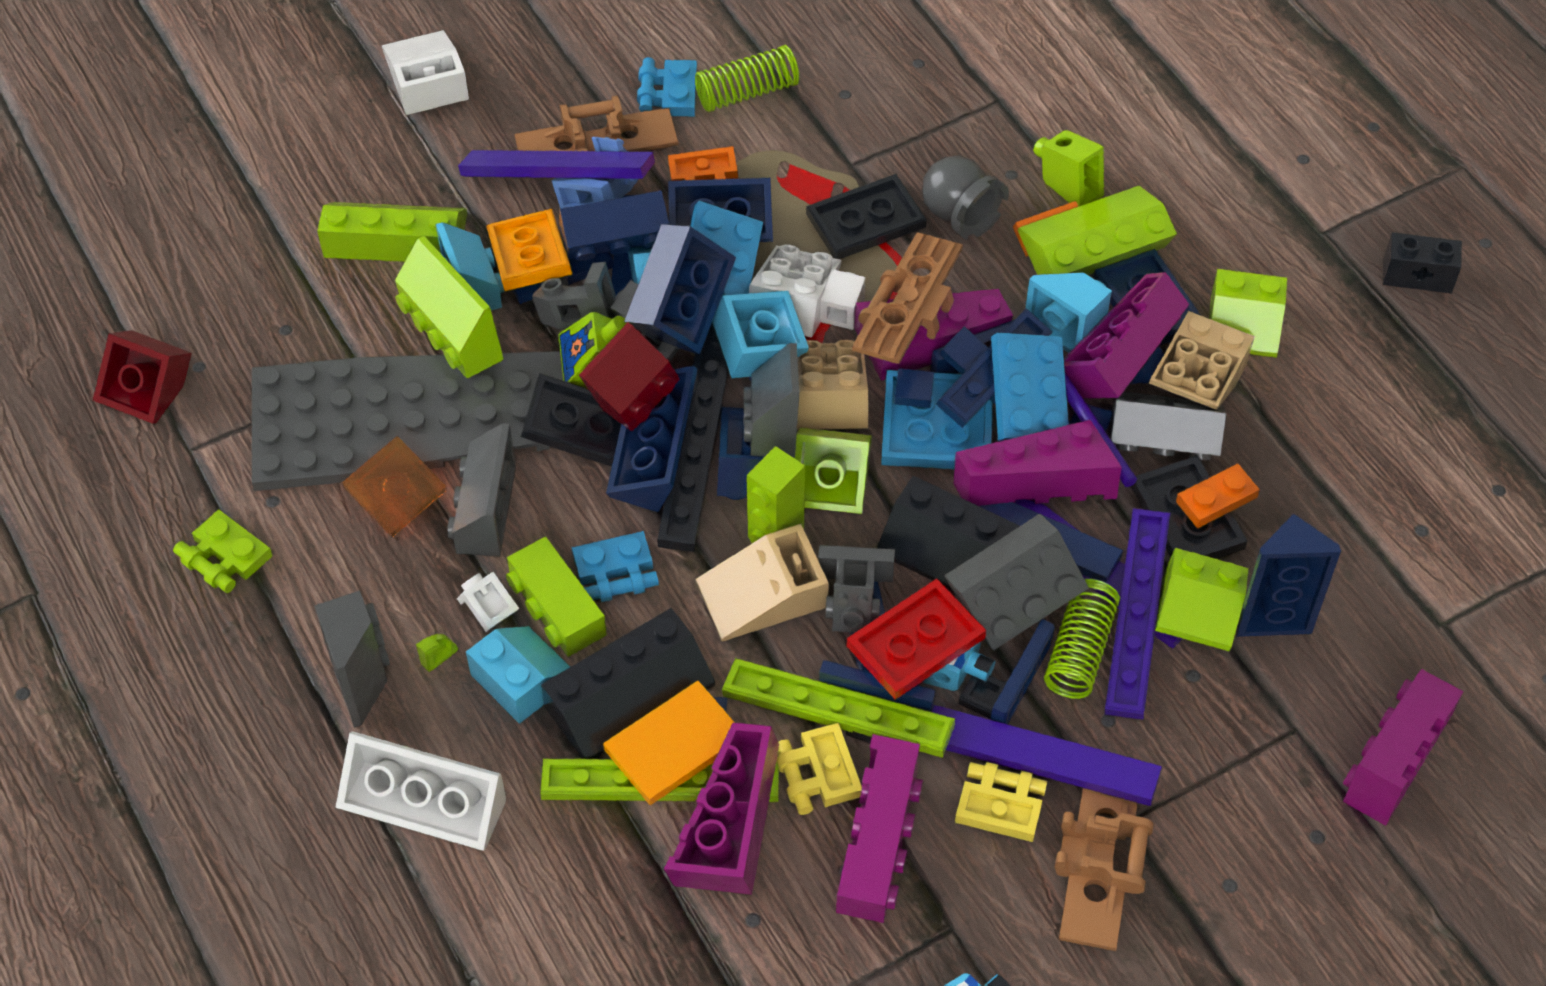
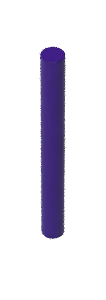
(1084, 413)

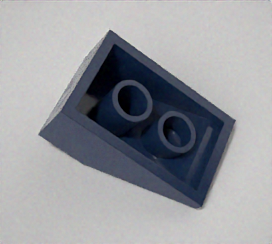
(734, 455)

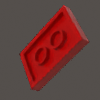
(916, 638)

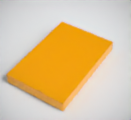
(528, 250)
(671, 742)

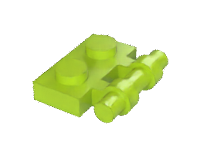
(228, 542)

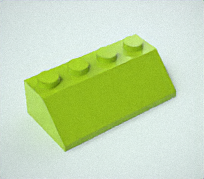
(381, 229)
(1098, 233)
(447, 310)

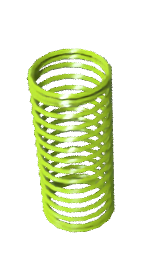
(709, 102)
(1063, 667)

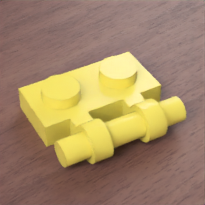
(830, 764)
(998, 809)

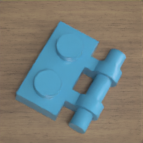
(677, 83)
(613, 559)

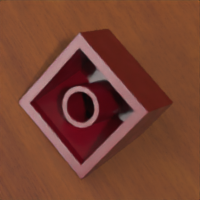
(140, 375)
(629, 377)

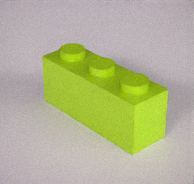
(775, 494)
(555, 597)

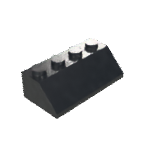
(938, 530)
(624, 682)

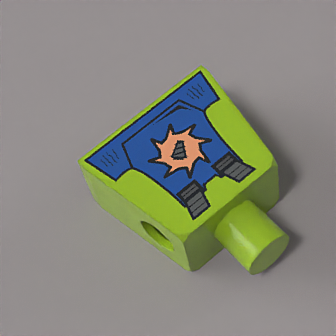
(584, 341)

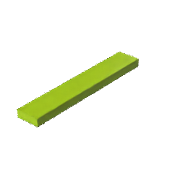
(834, 704)
(605, 781)

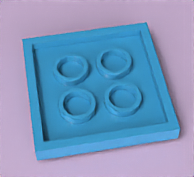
(928, 435)

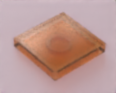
(394, 486)

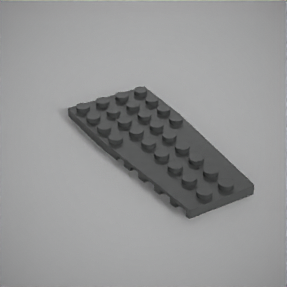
(333, 415)

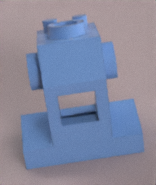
(583, 191)

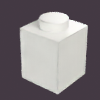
(840, 297)

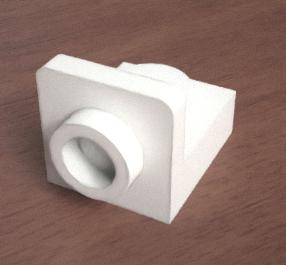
(487, 600)

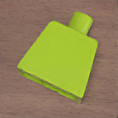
(1072, 166)

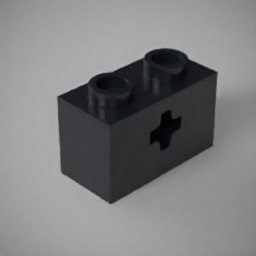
(1422, 262)

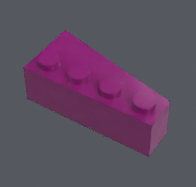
(971, 309)
(1125, 338)
(1039, 466)

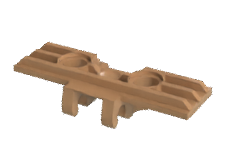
(653, 129)
(892, 325)
(1088, 860)

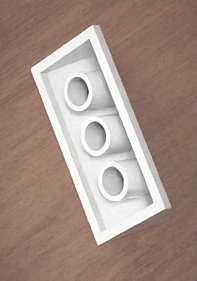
(420, 791)

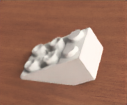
(426, 72)
(800, 274)

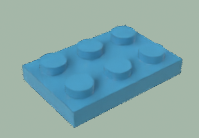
(736, 235)
(1028, 384)

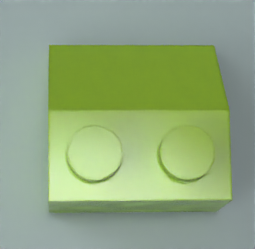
(1251, 305)
(834, 468)
(1201, 599)

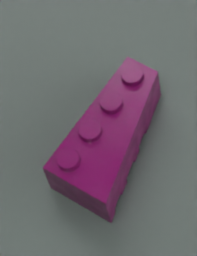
(1401, 746)
(727, 827)
(879, 829)

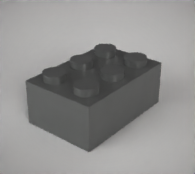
(1017, 580)

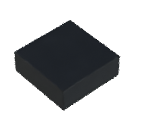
(981, 695)

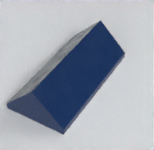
(650, 454)
(1289, 581)

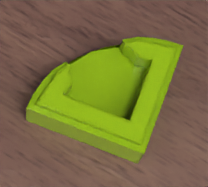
(435, 650)

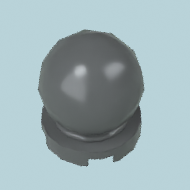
(963, 195)

